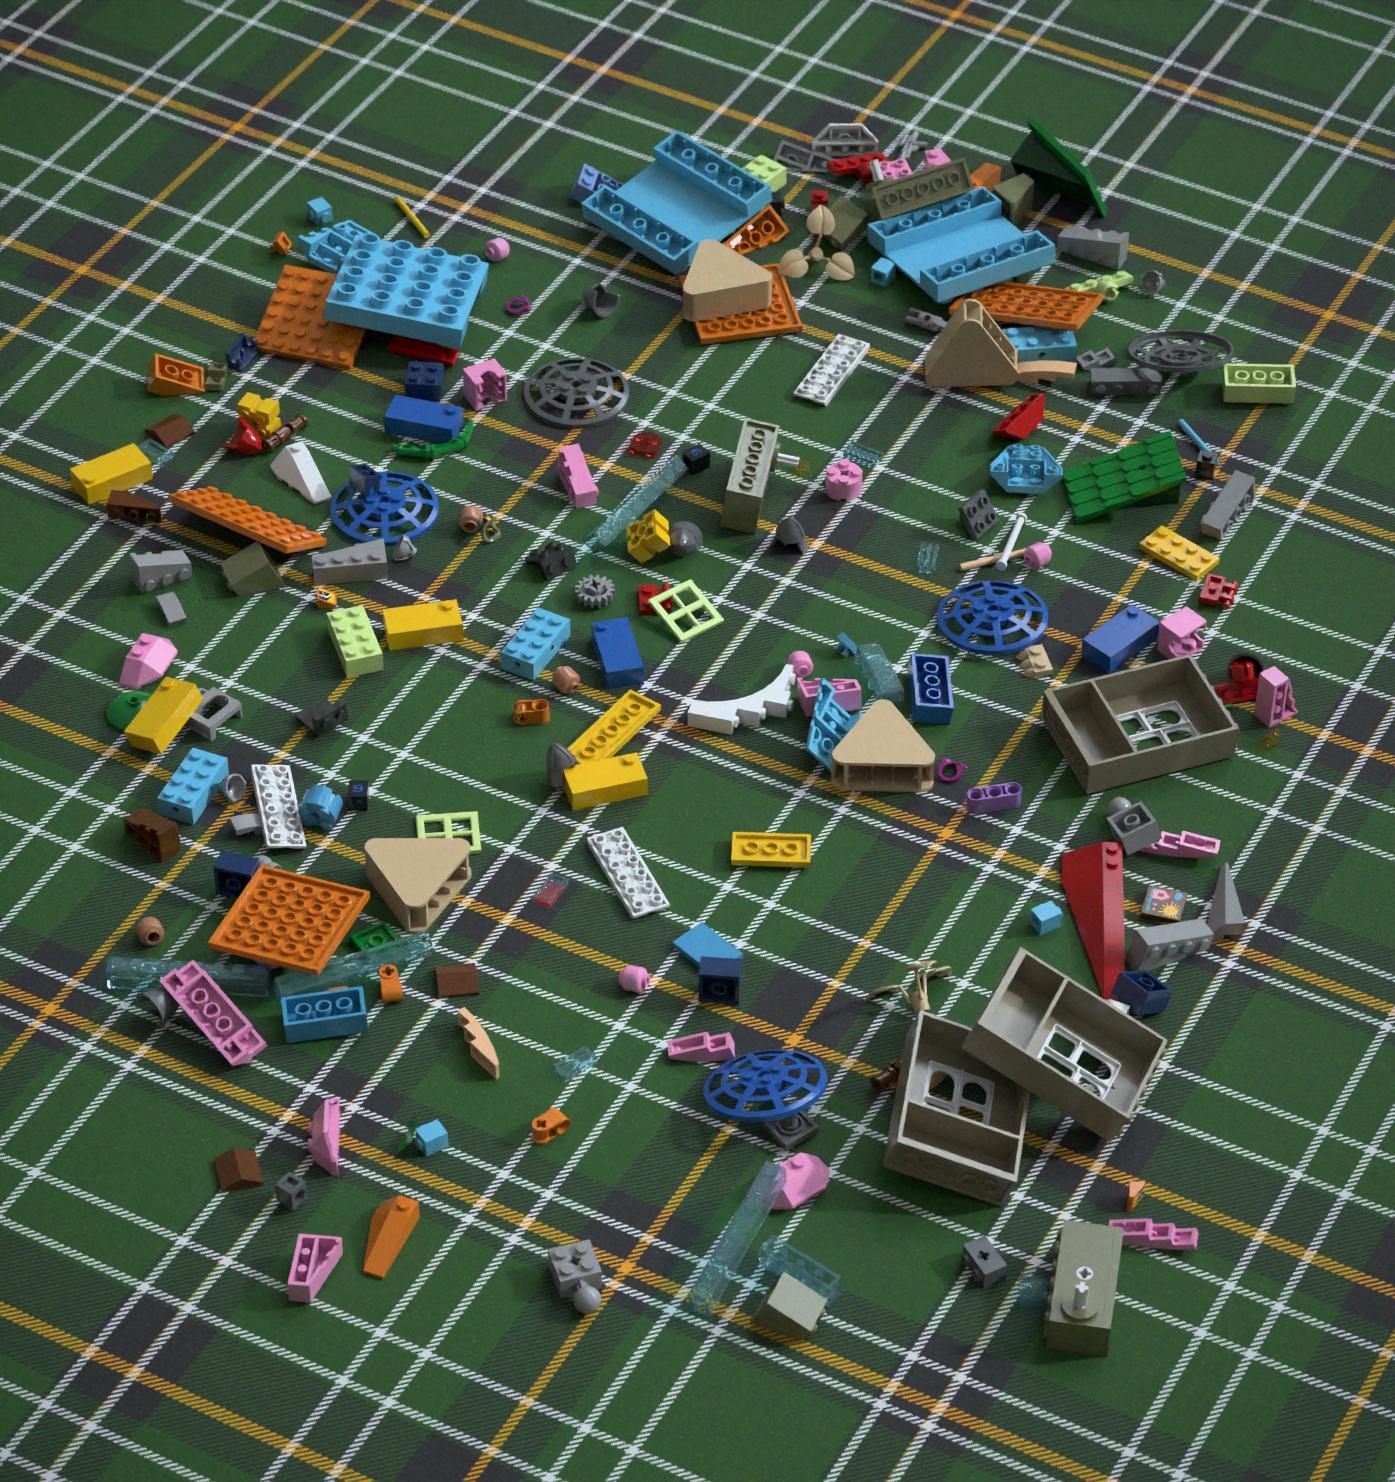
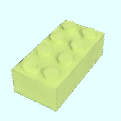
(767, 171)
(1258, 383)
(355, 641)

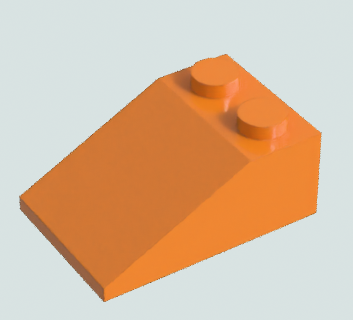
(174, 377)

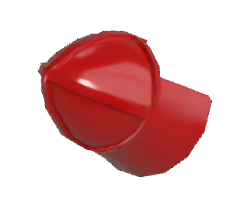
(245, 440)

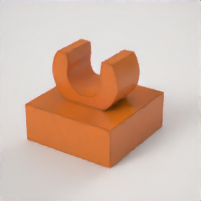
(281, 243)

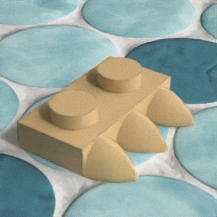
(1035, 662)

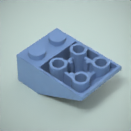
(589, 181)

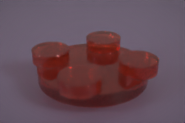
(645, 444)

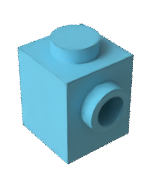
(319, 211)
(883, 272)
(1046, 917)
(431, 1137)

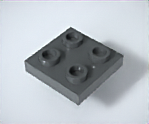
(978, 514)
(792, 1129)

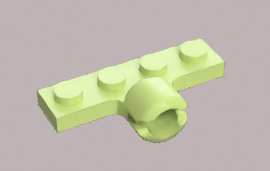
(1105, 285)

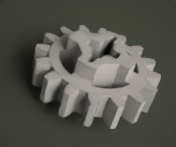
(595, 591)

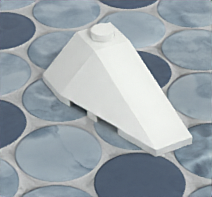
(300, 472)

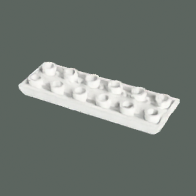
(832, 369)
(277, 806)
(627, 872)

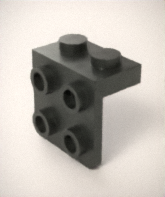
(553, 559)
(323, 716)

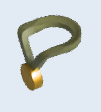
(488, 522)

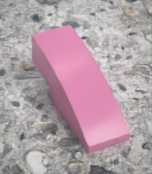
(702, 1048)

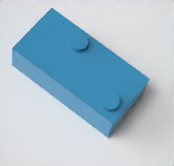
(324, 1014)

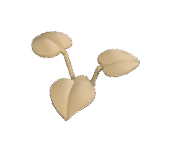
(839, 266)
(919, 998)

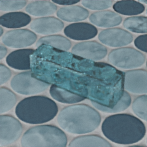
(879, 673)
(781, 1257)

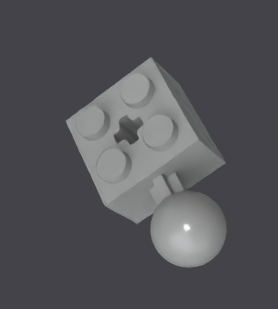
(1132, 825)
(577, 1274)

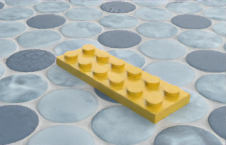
(615, 728)

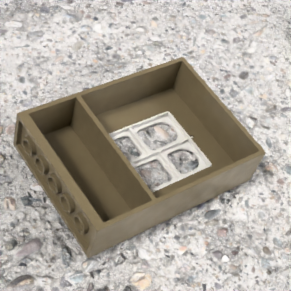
(1089, 733)
(1039, 1001)
(941, 1144)

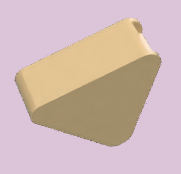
(724, 284)
(971, 351)
(883, 754)
(417, 876)

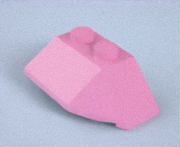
(147, 661)
(325, 1135)
(805, 1179)

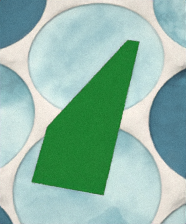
(408, 1136)

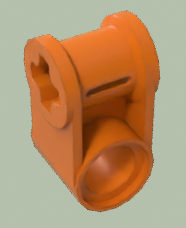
(532, 710)
(389, 984)
(549, 1126)

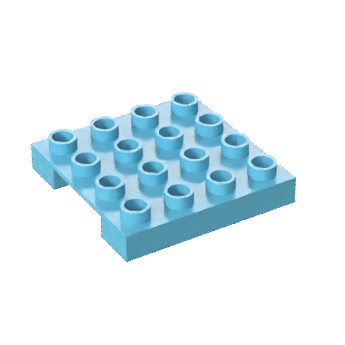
(678, 202)
(959, 245)
(406, 290)

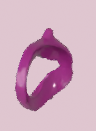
(526, 308)
(959, 766)

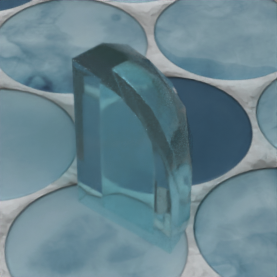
(1033, 1291)

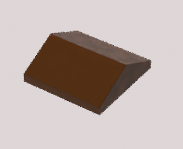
(170, 430)
(457, 980)
(238, 1170)

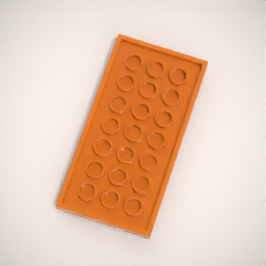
(1035, 305)
(247, 519)

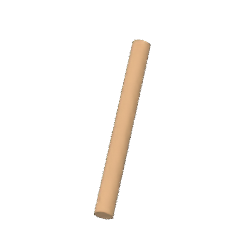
(990, 560)

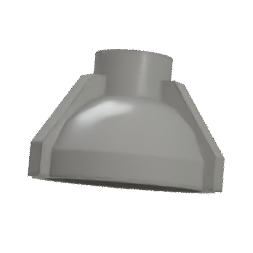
(1150, 281)
(403, 549)
(233, 787)

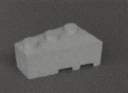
(159, 570)

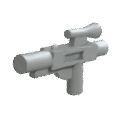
(910, 145)

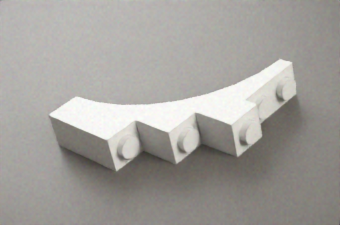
(750, 710)

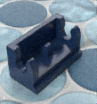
(241, 353)
(363, 477)

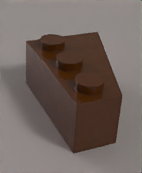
(153, 833)

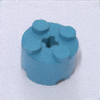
(320, 807)

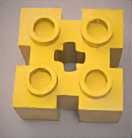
(260, 414)
(648, 536)

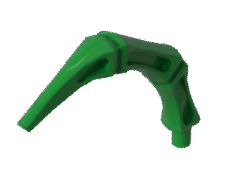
(434, 451)

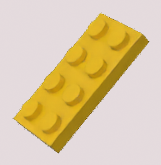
(1179, 553)
(771, 849)

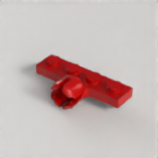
(857, 165)
(423, 350)
(1242, 685)

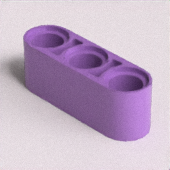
(993, 798)

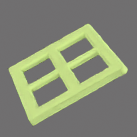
(686, 610)
(448, 833)

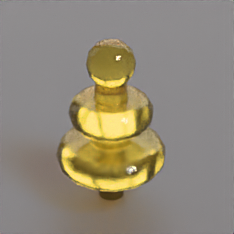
(803, 467)
(1271, 739)

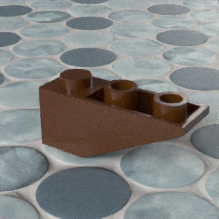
(132, 507)

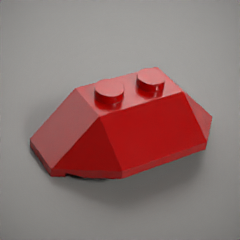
(1022, 419)

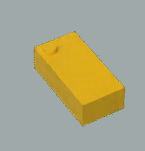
(109, 472)
(423, 624)
(163, 715)
(605, 781)

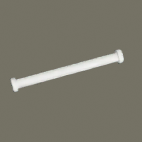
(1002, 563)

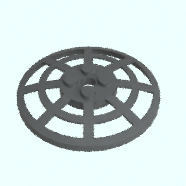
(1180, 357)
(567, 391)

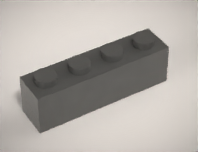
(1125, 381)

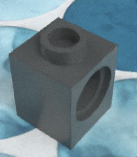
(291, 1191)

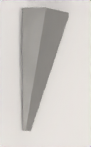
(801, 159)
(1225, 912)

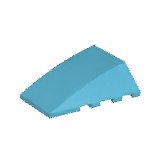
(330, 246)
(828, 725)

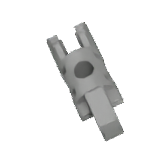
(926, 320)

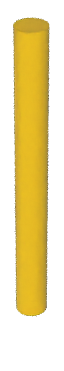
(412, 217)

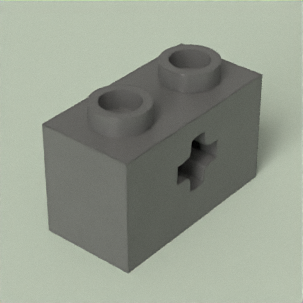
(984, 1262)

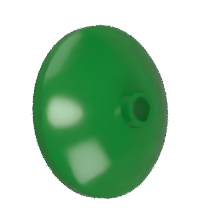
(125, 707)

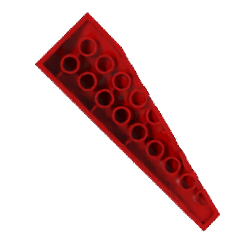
(1096, 898)

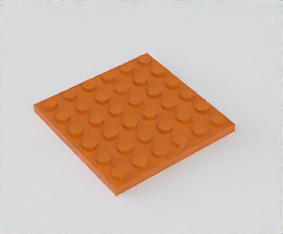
(774, 320)
(296, 321)
(289, 920)

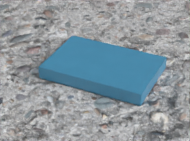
(704, 942)

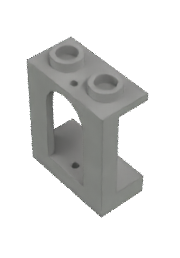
(207, 727)

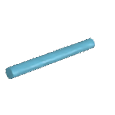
(1194, 437)

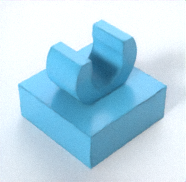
(846, 644)

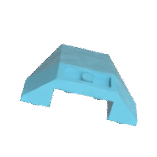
(1026, 469)

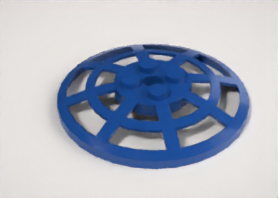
(386, 505)
(992, 612)
(765, 1078)

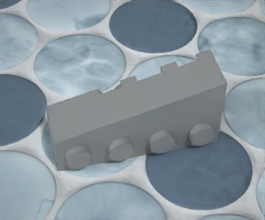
(1094, 245)
(1228, 505)
(351, 564)
(1167, 943)

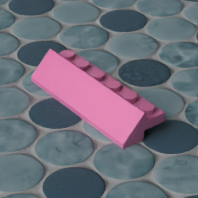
(214, 1013)

